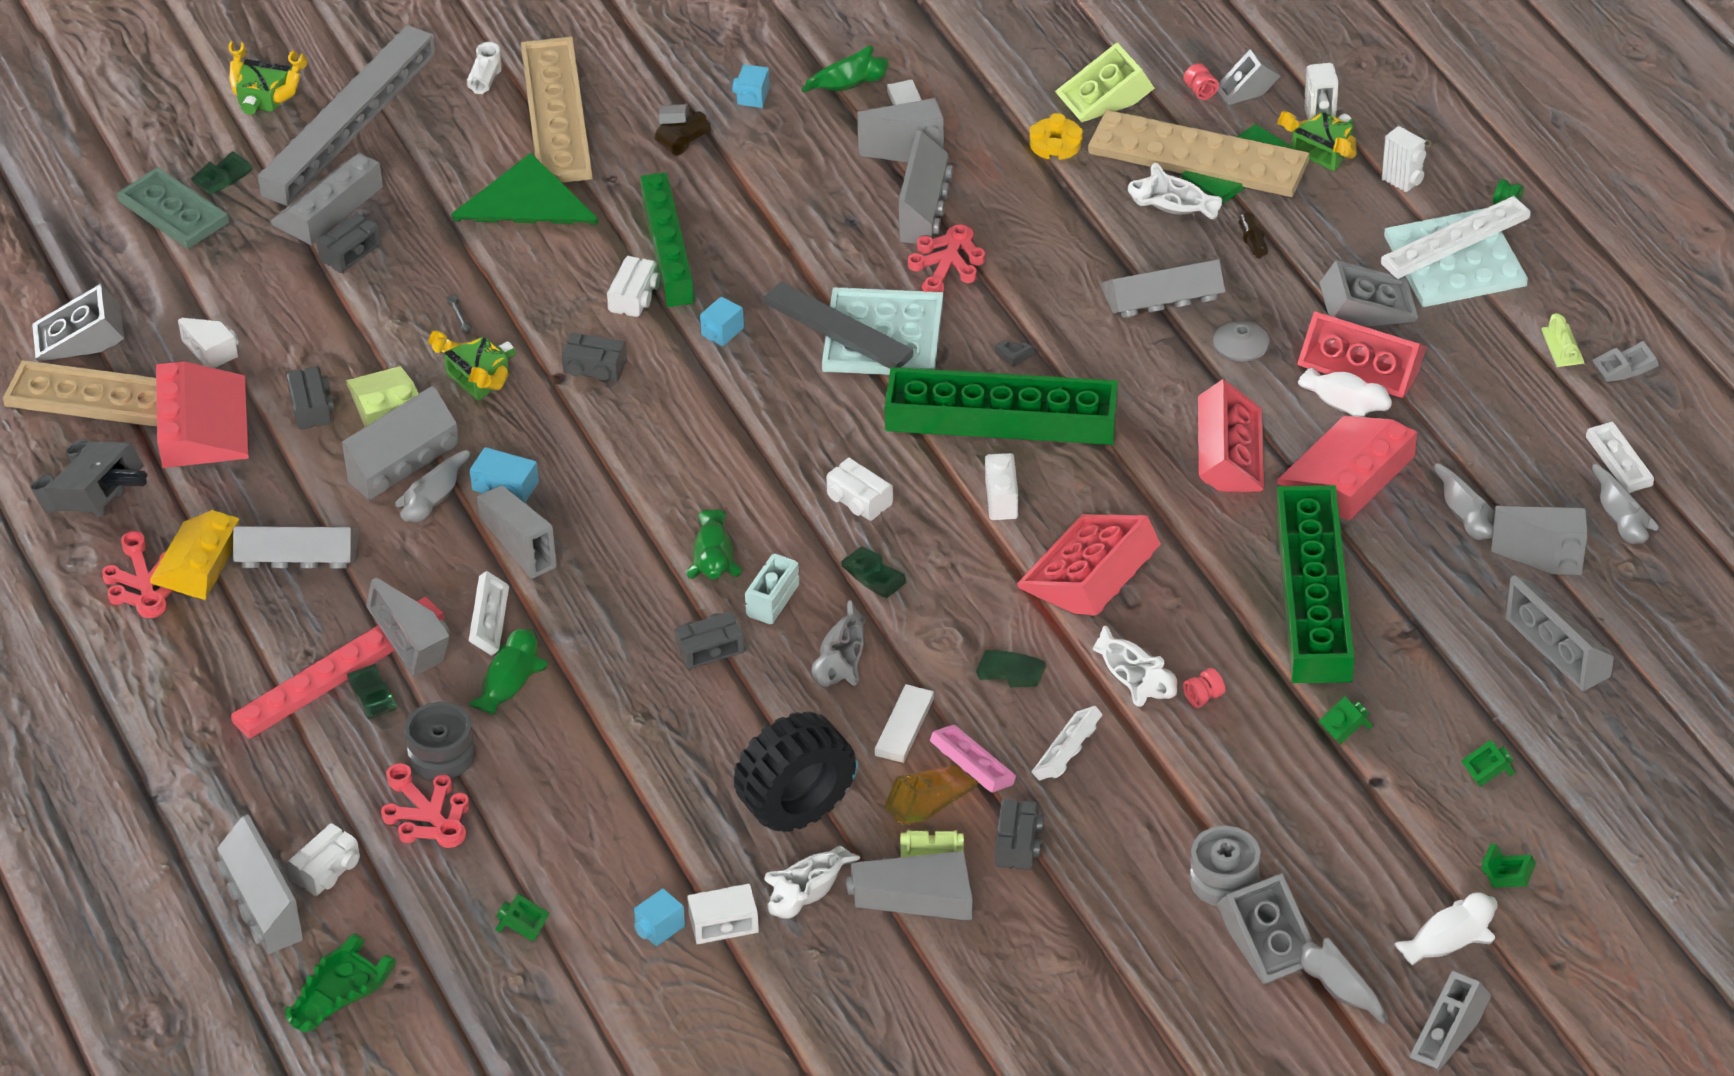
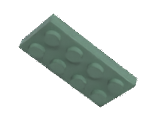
(172, 208)

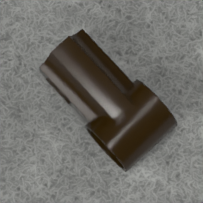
(678, 136)

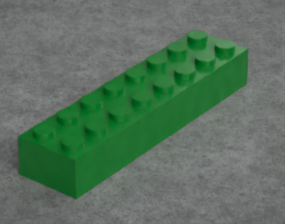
(1001, 405)
(1314, 585)

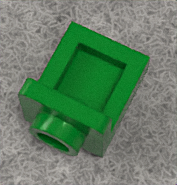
(1345, 719)
(1507, 870)

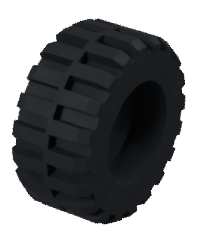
(794, 771)

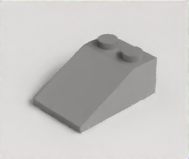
(891, 129)
(1366, 296)
(79, 327)
(1542, 537)
(409, 627)
(1266, 927)

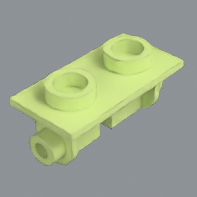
(1561, 342)
(921, 843)

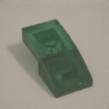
(224, 174)
(871, 572)
(1015, 667)
(371, 692)

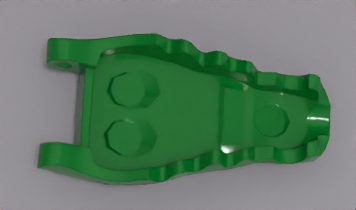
(337, 982)

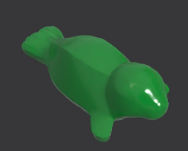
(849, 72)
(713, 548)
(509, 670)

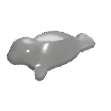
(431, 489)
(1466, 505)
(1623, 509)
(841, 650)
(1340, 977)

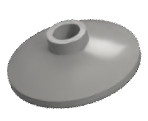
(1241, 341)

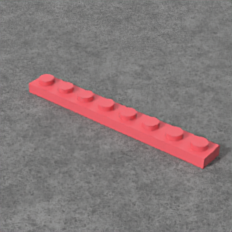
(316, 680)

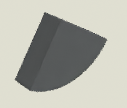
(1014, 353)

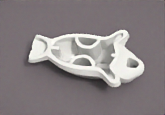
(1172, 194)
(1346, 392)
(1136, 668)
(805, 881)
(1452, 929)

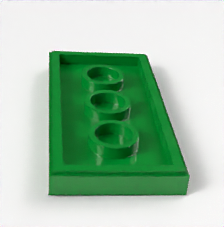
(1224, 188)

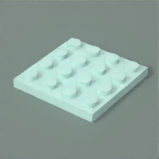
(1469, 273)
(901, 315)

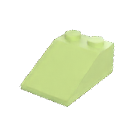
(1105, 84)
(381, 393)

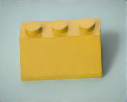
(197, 554)

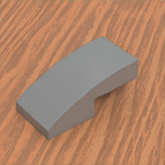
(673, 113)
(1626, 364)

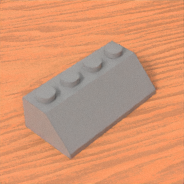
(924, 189)
(331, 199)
(1164, 287)
(399, 443)
(295, 544)
(1557, 634)
(258, 887)

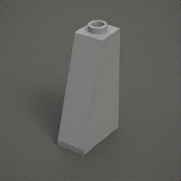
(519, 530)
(914, 885)

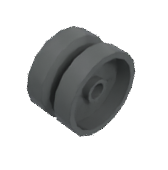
(439, 740)

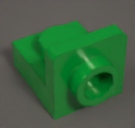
(1488, 763)
(521, 917)

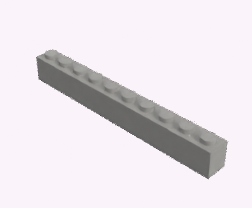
(346, 115)

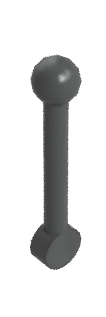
(453, 301)

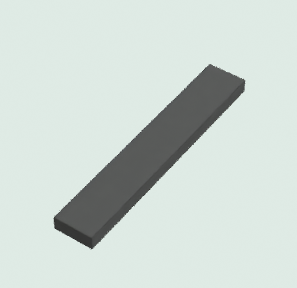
(838, 326)

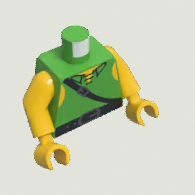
(262, 83)
(1323, 136)
(475, 364)

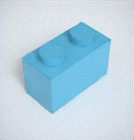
(500, 468)

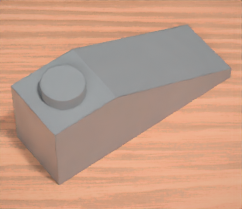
(1451, 1020)

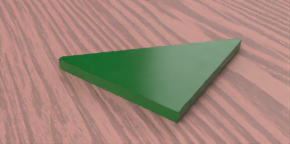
(526, 195)

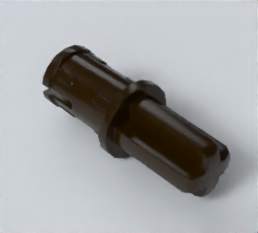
(1253, 234)

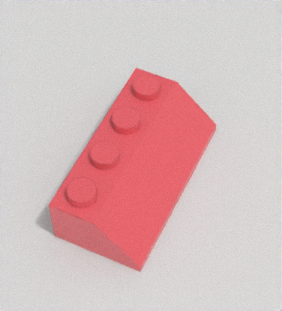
(1365, 352)
(1230, 440)

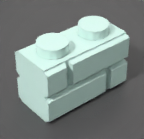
(772, 589)

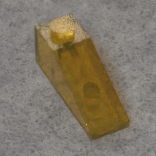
(925, 793)

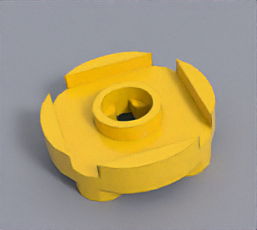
(1044, 140)

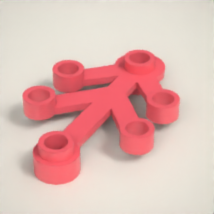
(956, 238)
(150, 602)
(447, 832)

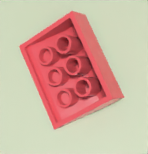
(200, 414)
(1357, 458)
(1091, 562)

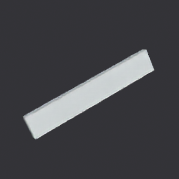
(1455, 237)

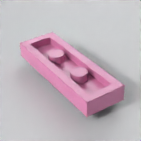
(973, 758)

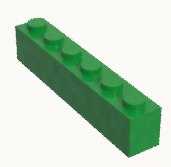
(666, 239)

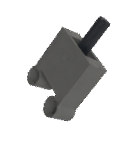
(91, 478)

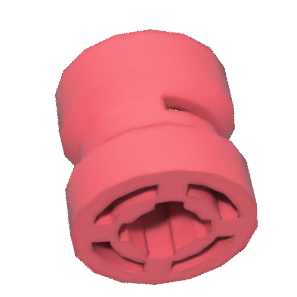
(1204, 84)
(1201, 689)

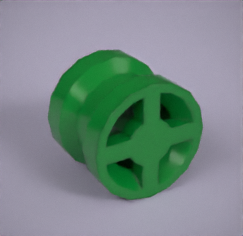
(1506, 190)

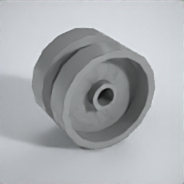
(1223, 862)

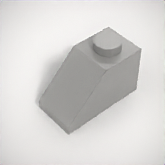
(1248, 79)

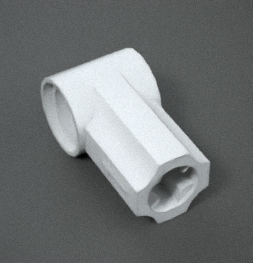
(485, 67)

